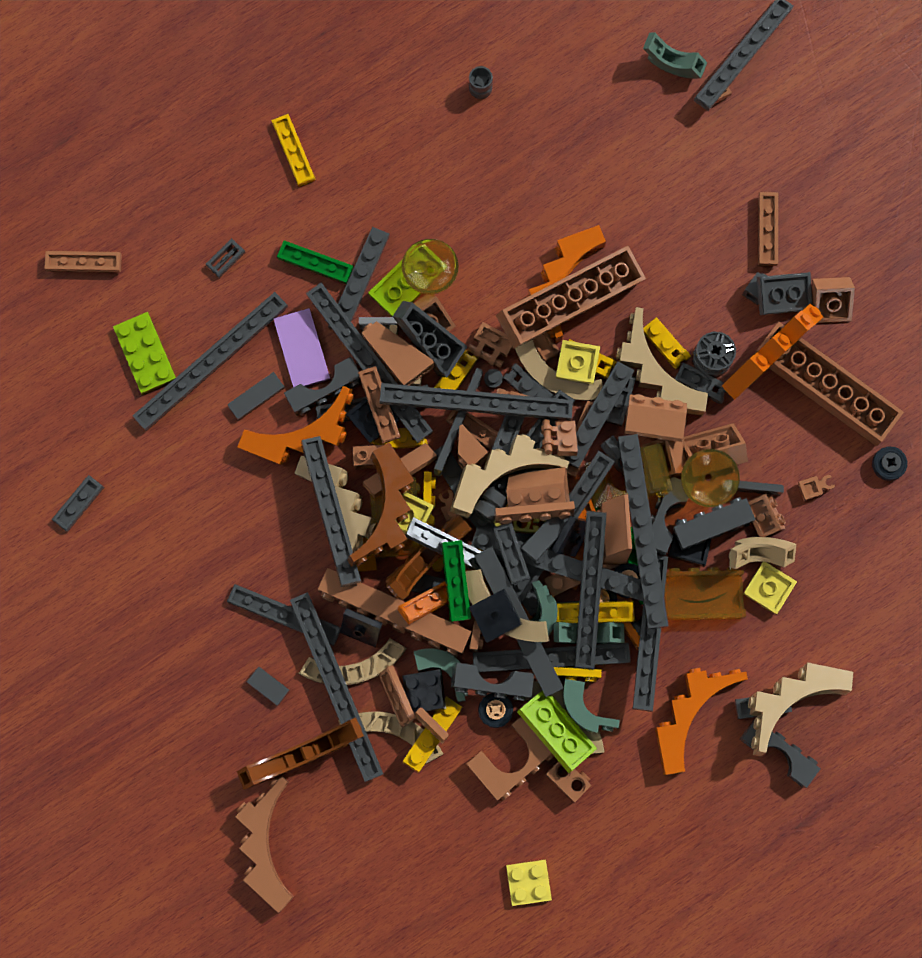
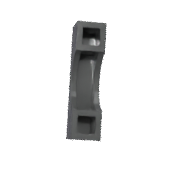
(304, 399)
(674, 499)
(467, 677)
(800, 768)

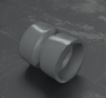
(480, 82)
(492, 500)

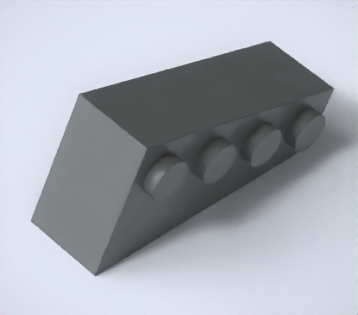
(430, 337)
(714, 523)

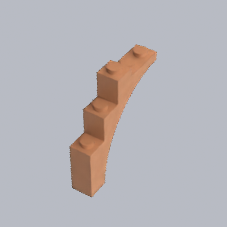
(263, 876)

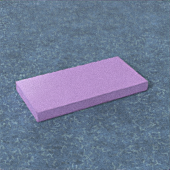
(301, 348)

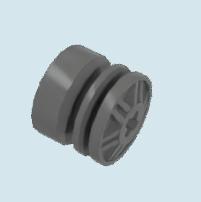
(710, 363)

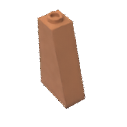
(399, 357)

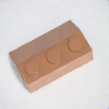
(656, 418)
(722, 438)
(538, 487)
(617, 531)

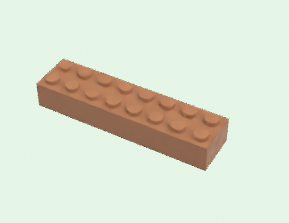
(570, 297)
(835, 389)
(384, 609)

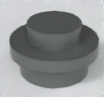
(493, 378)

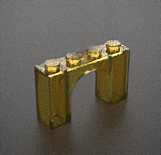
(655, 474)

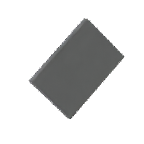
(784, 293)

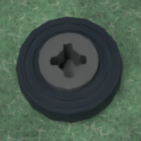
(884, 468)

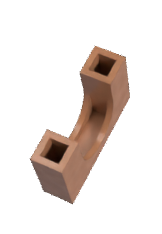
(499, 782)

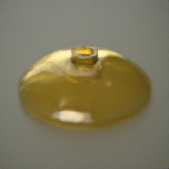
(426, 255)
(723, 481)

